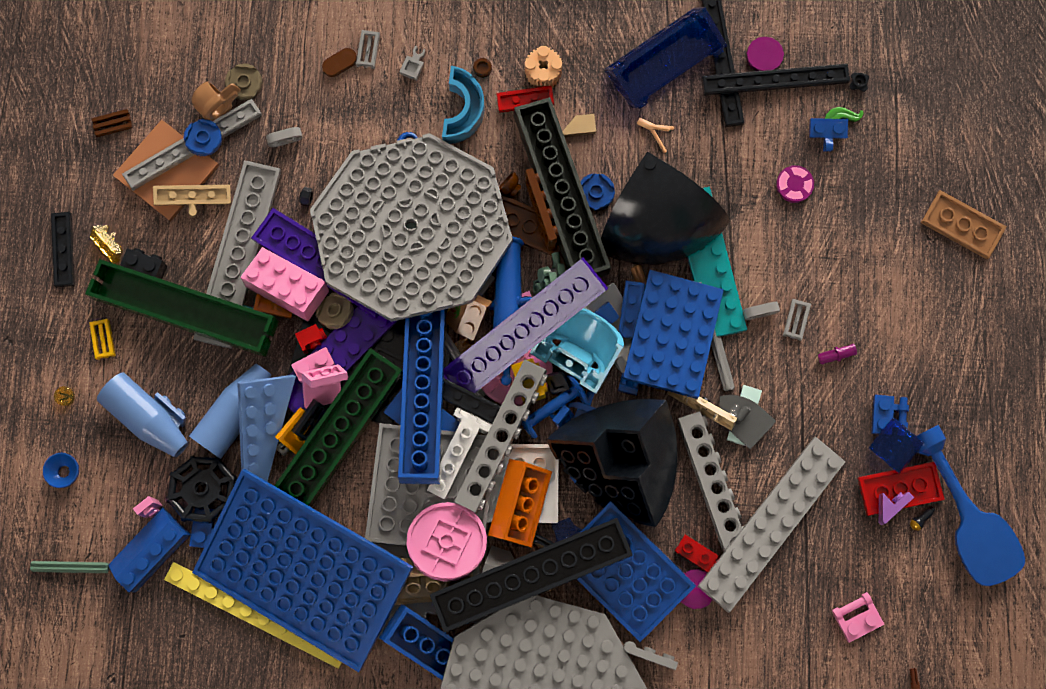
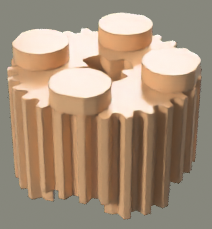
(543, 58)

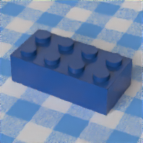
(418, 640)

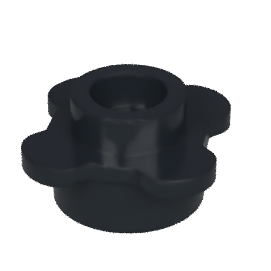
(859, 77)

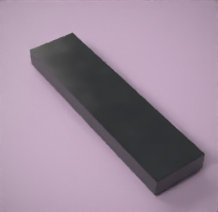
(62, 249)

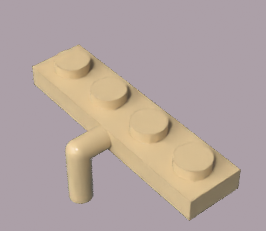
(191, 195)

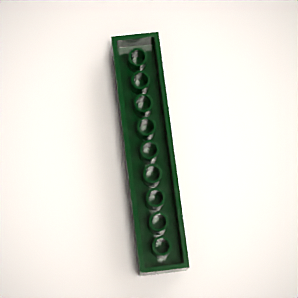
(340, 428)

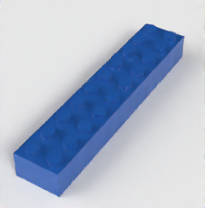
(422, 399)

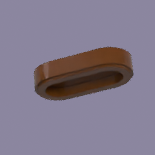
(339, 62)

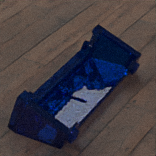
(666, 56)

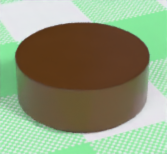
(482, 67)

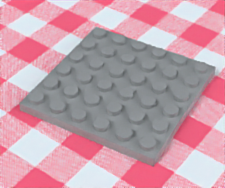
(396, 504)

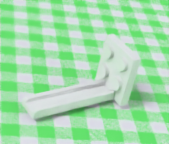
(458, 450)

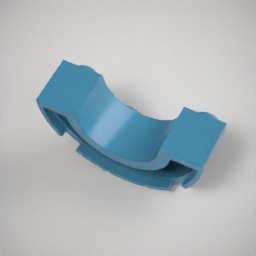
(471, 117)

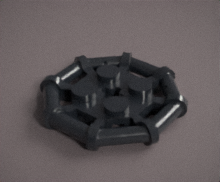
(189, 488)

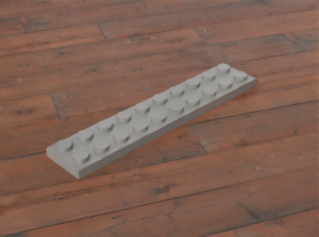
(237, 249)
(771, 524)

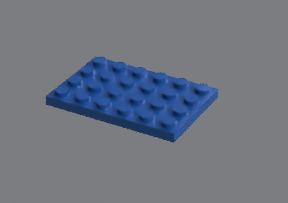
(673, 334)
(640, 587)

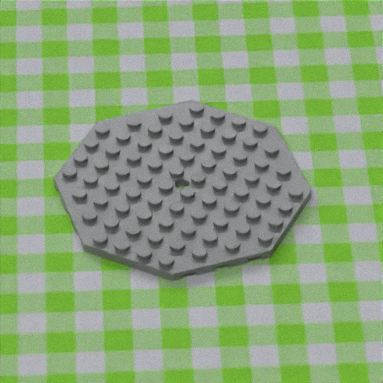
(421, 269)
(540, 648)

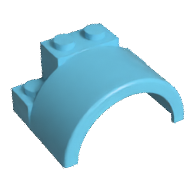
(583, 342)

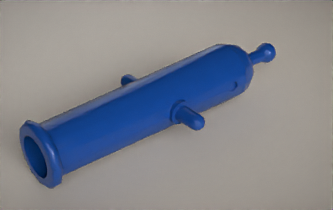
(508, 290)

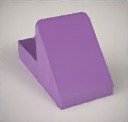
(888, 509)

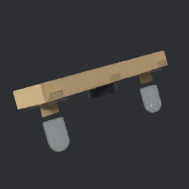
(709, 410)

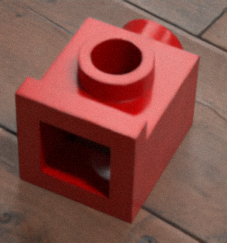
(310, 338)

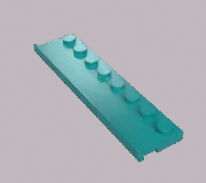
(714, 269)

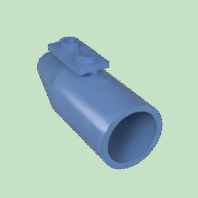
(147, 418)
(221, 422)

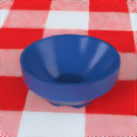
(54, 464)

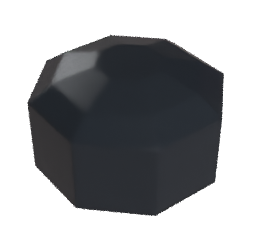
(306, 196)

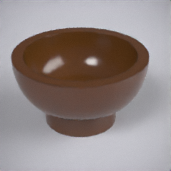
(510, 185)

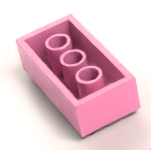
(285, 284)

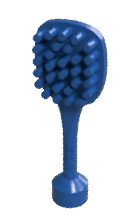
(982, 539)

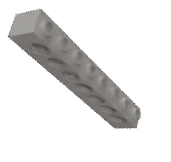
(527, 371)
(686, 425)

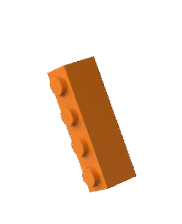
(520, 503)

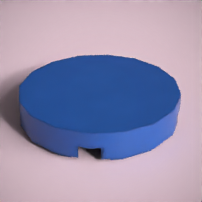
(202, 137)
(598, 191)

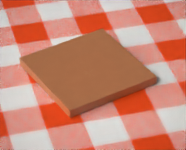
(189, 172)

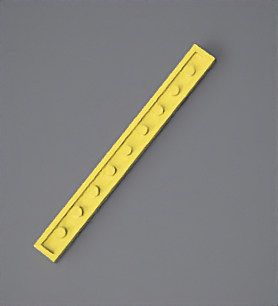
(197, 586)

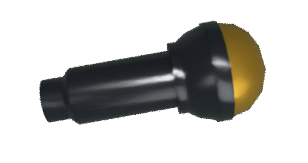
(918, 522)

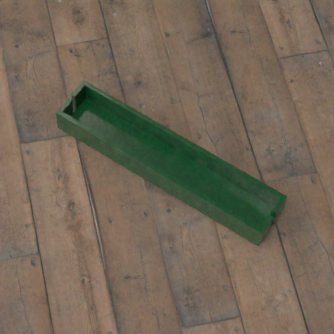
(182, 308)

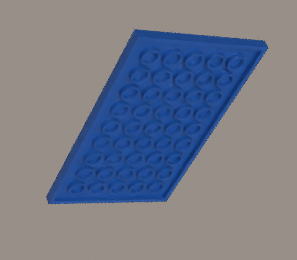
(302, 570)

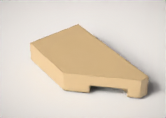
(581, 126)

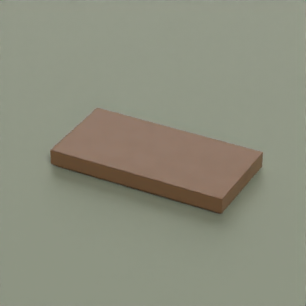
(963, 224)

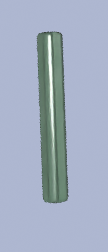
(69, 567)

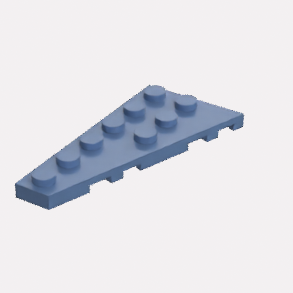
(261, 417)

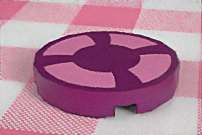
(795, 184)

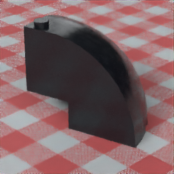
(661, 216)
(622, 456)

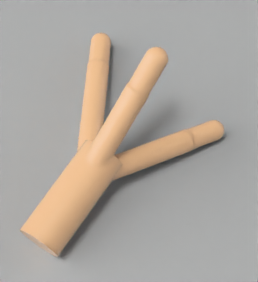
(650, 126)

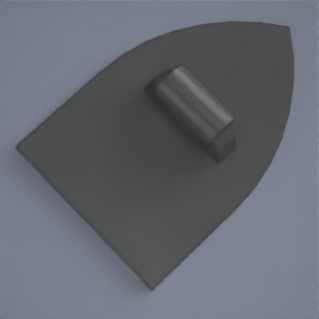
(751, 419)

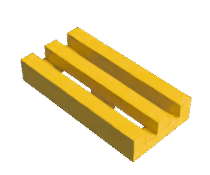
(105, 354)

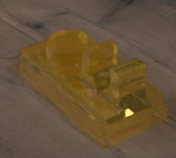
(106, 243)

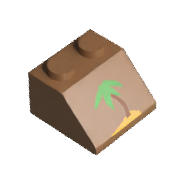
(469, 318)

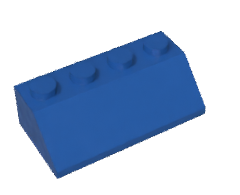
(148, 551)

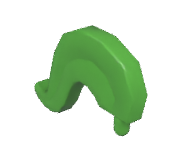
(843, 113)

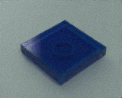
(896, 445)

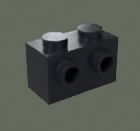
(143, 263)

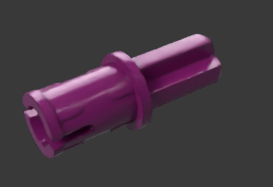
(837, 354)

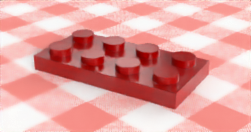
(919, 480)

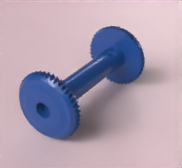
(575, 391)

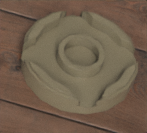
(247, 79)
(335, 311)

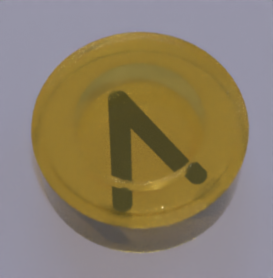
(64, 396)

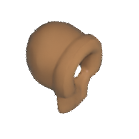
(212, 102)

